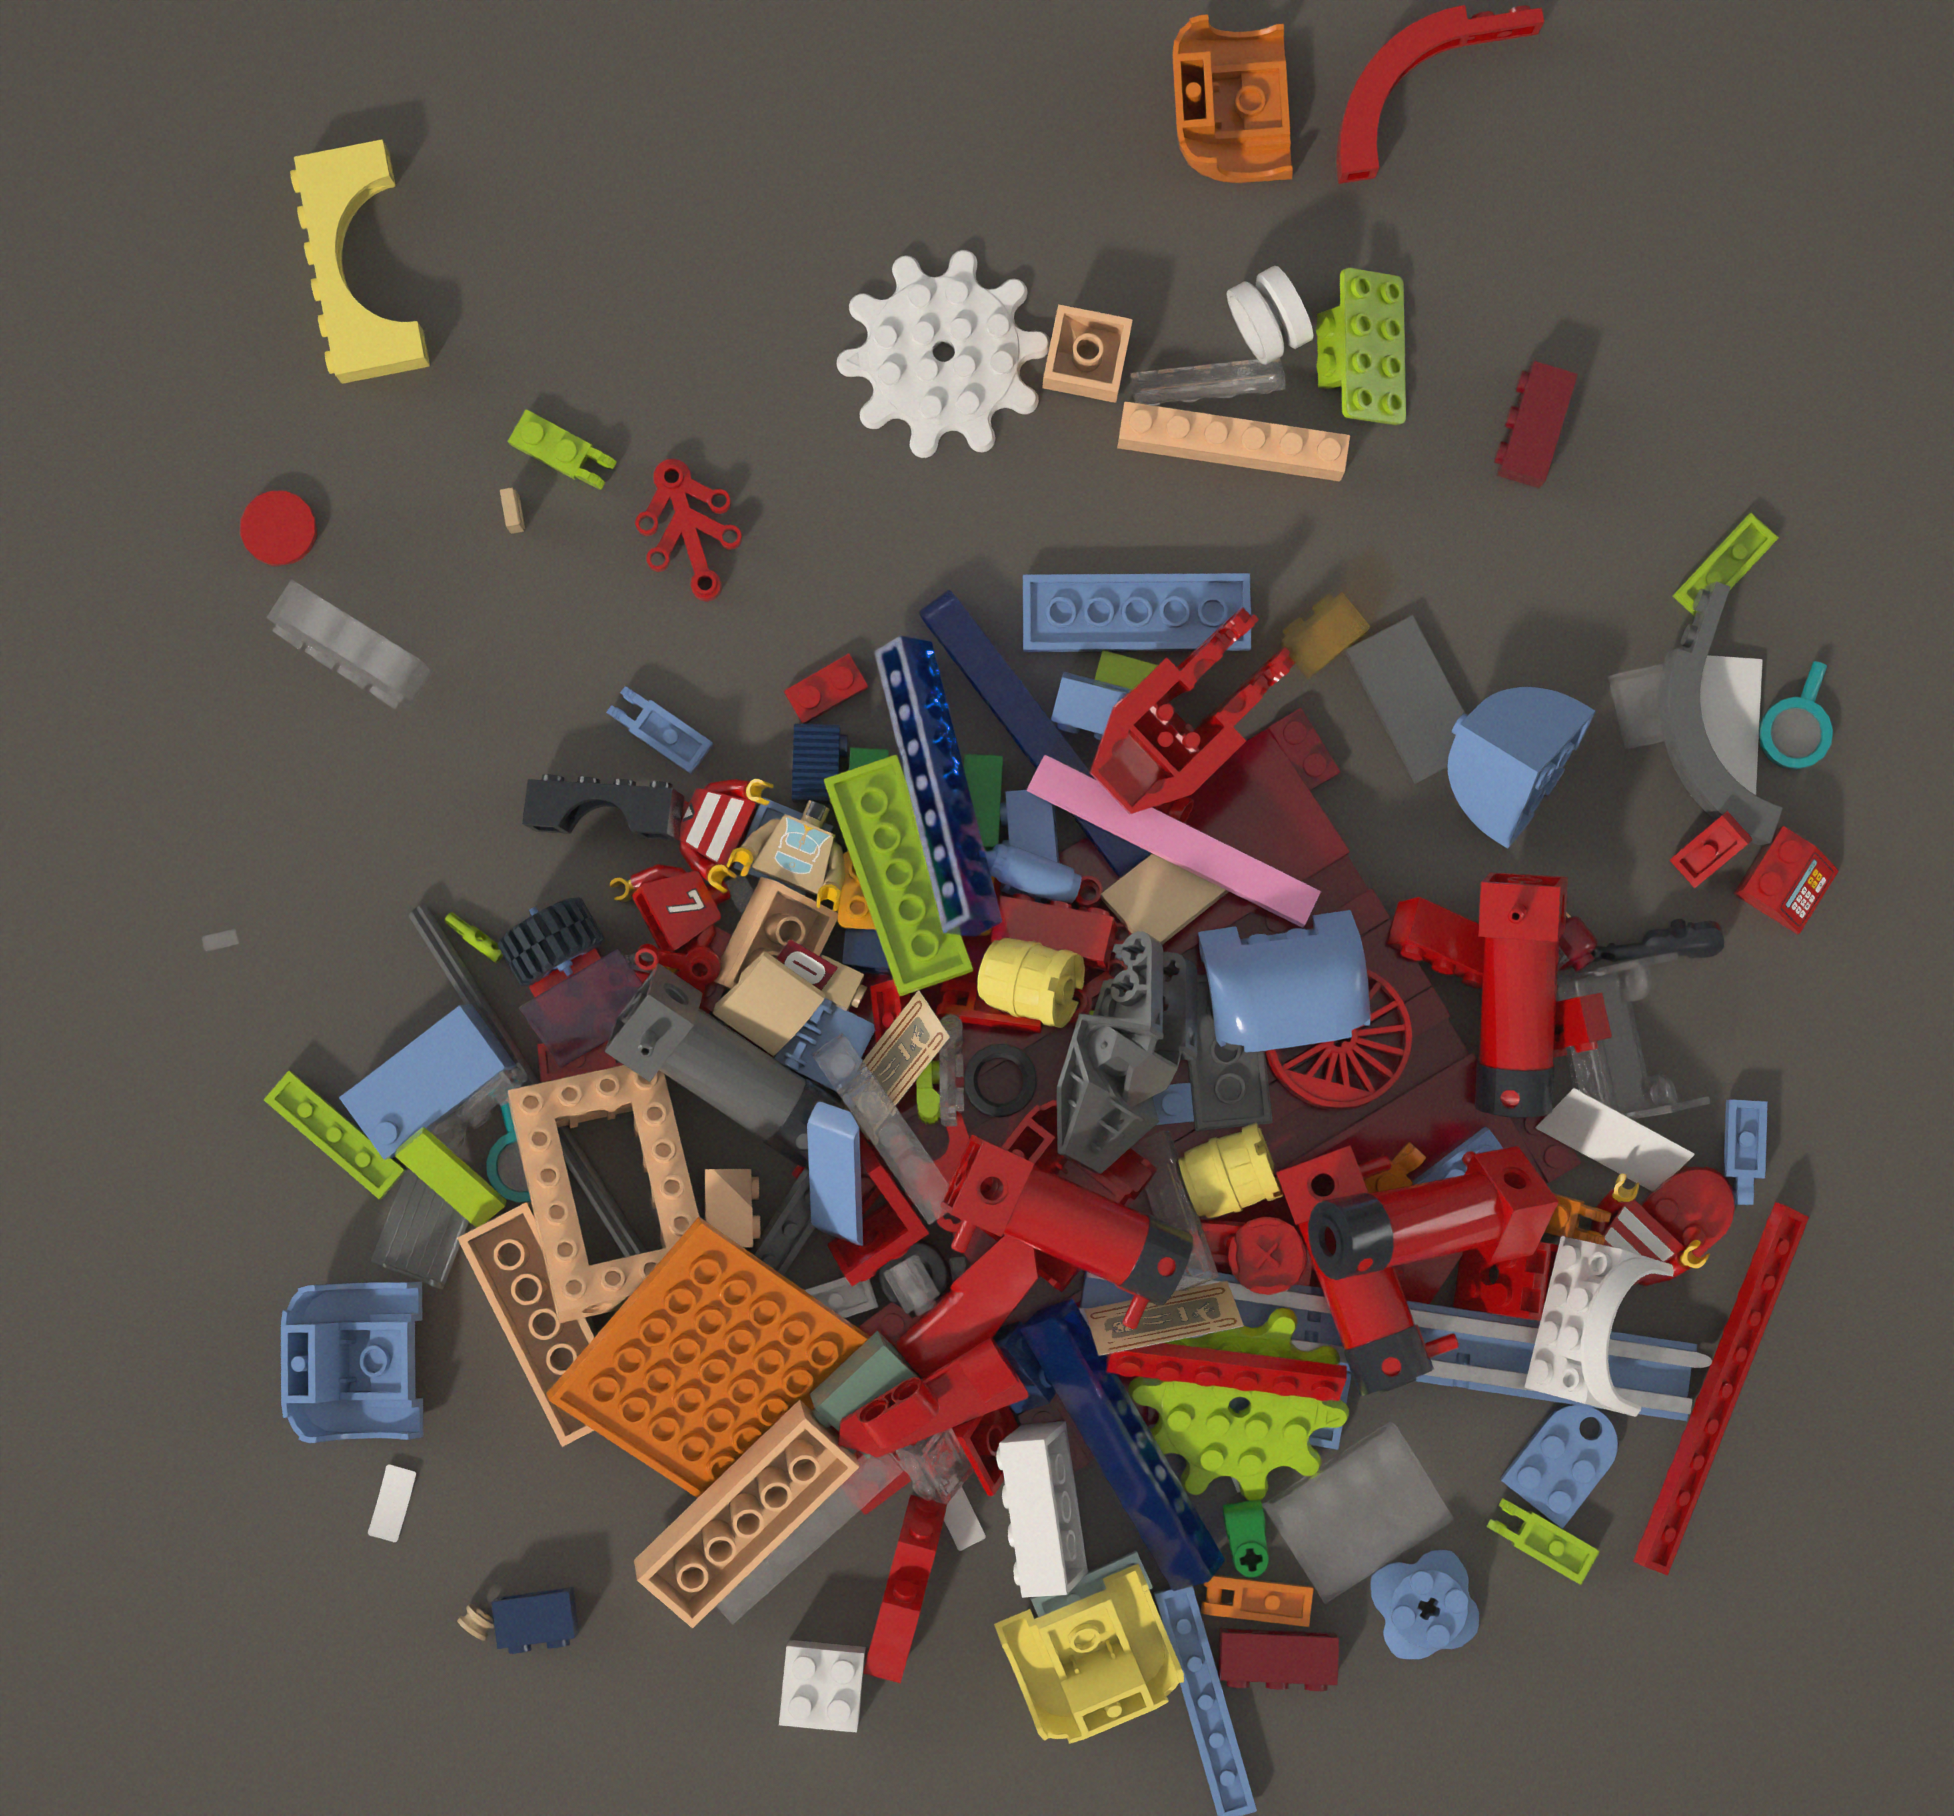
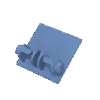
(820, 1029)

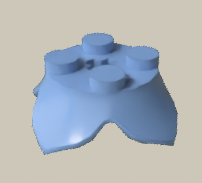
(1400, 1588)

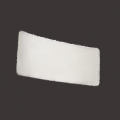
(392, 1503)
(962, 1521)

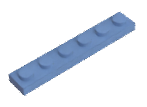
(1206, 1703)

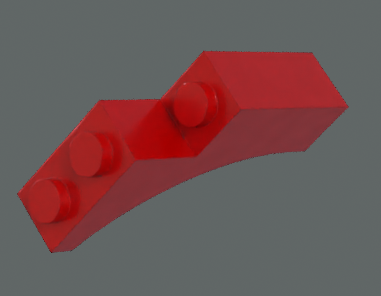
(905, 1589)

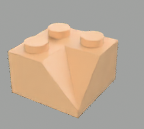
(1087, 353)
(730, 1204)

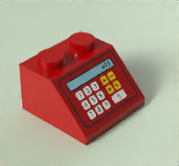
(1787, 879)

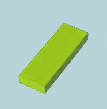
(1729, 560)
(450, 1177)

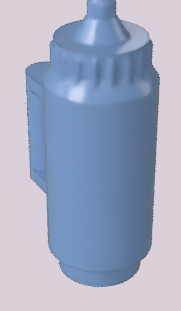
(1032, 875)

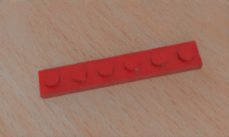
(1231, 1370)

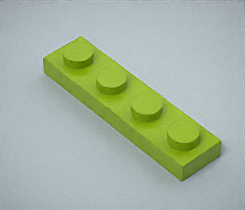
(334, 1134)

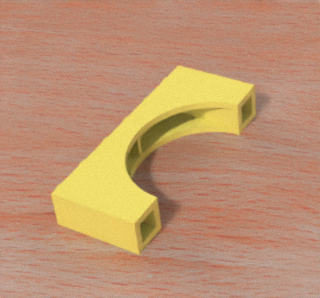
(332, 191)

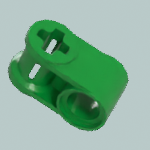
(1246, 1530)

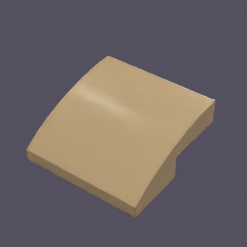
(769, 1003)

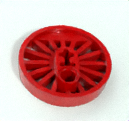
(1335, 1096)

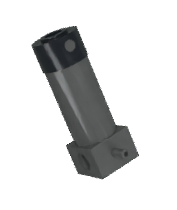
(672, 1035)

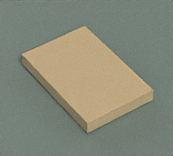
(1160, 898)

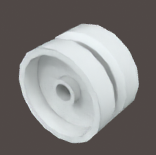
(1270, 314)

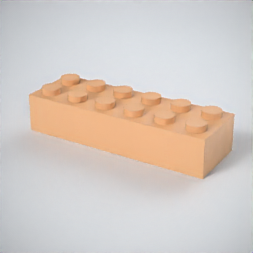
(516, 1283)
(745, 1514)

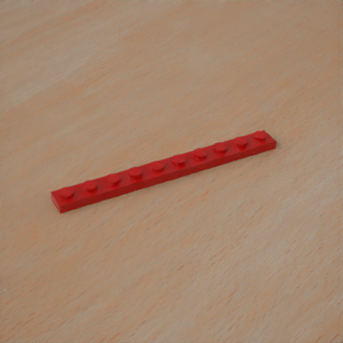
(1721, 1389)

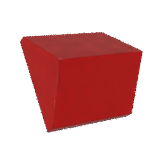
(980, 1443)

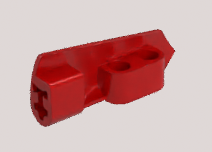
(973, 1308)
(946, 1398)

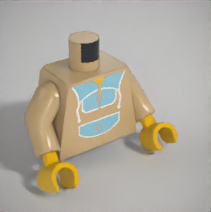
(797, 854)

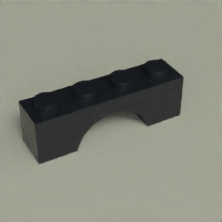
(559, 805)

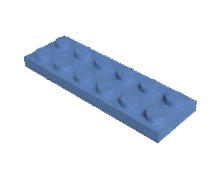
(1130, 611)

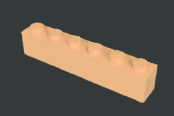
(1233, 441)

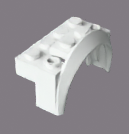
(1578, 1322)

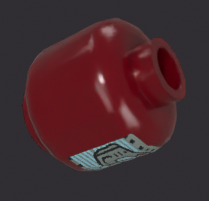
(1576, 945)

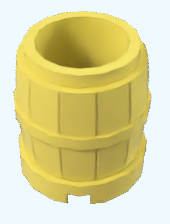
(1031, 980)
(1230, 1173)

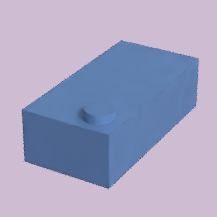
(427, 1080)

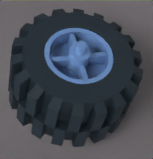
(550, 940)

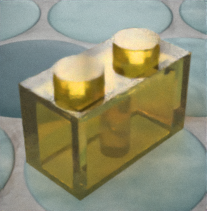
(1324, 634)

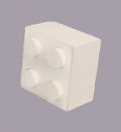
(822, 1686)

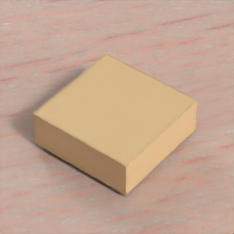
(512, 510)

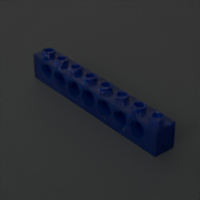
(938, 787)

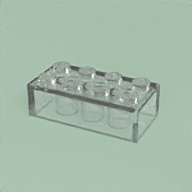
(341, 640)

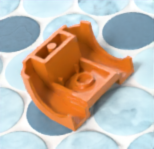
(1232, 102)

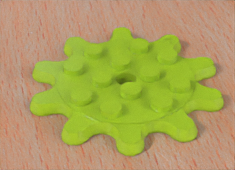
(1246, 1443)

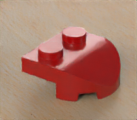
(1693, 1206)

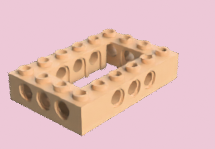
(536, 1113)

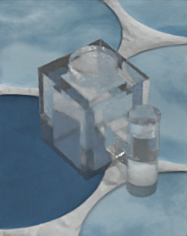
(912, 1285)

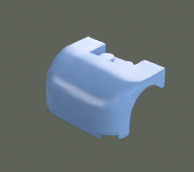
(1287, 984)
(351, 1361)

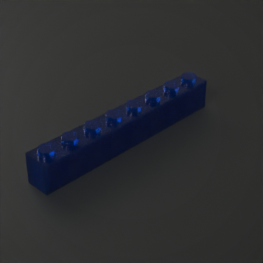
(1123, 1446)

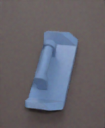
(835, 1173)

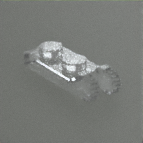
(951, 1067)

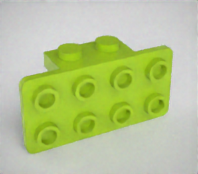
(1365, 347)

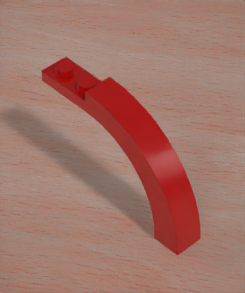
(1416, 43)

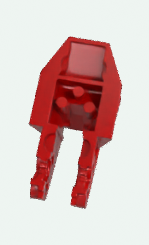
(1155, 755)

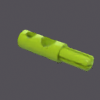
(472, 934)

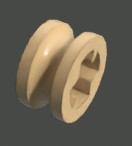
(476, 1622)

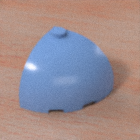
(1513, 755)

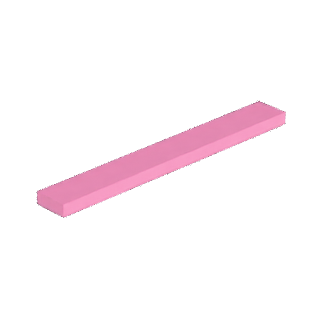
(1175, 842)

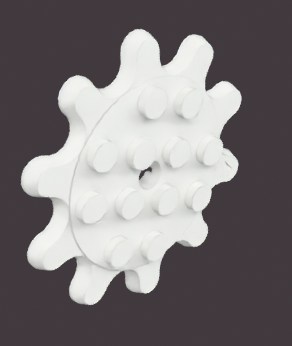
(952, 393)

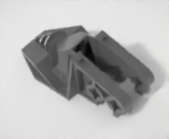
(1126, 1053)

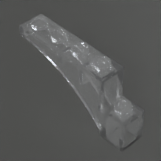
(883, 1125)

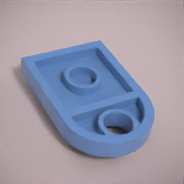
(1560, 1465)

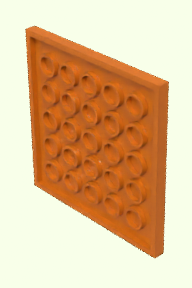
(704, 1359)

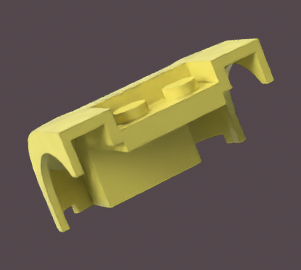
(1093, 1659)

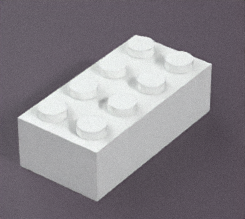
(1042, 1509)

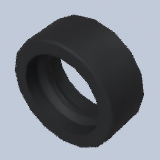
(1000, 1051)

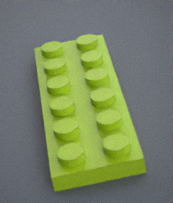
(894, 876)

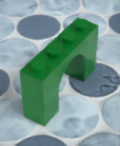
(983, 780)

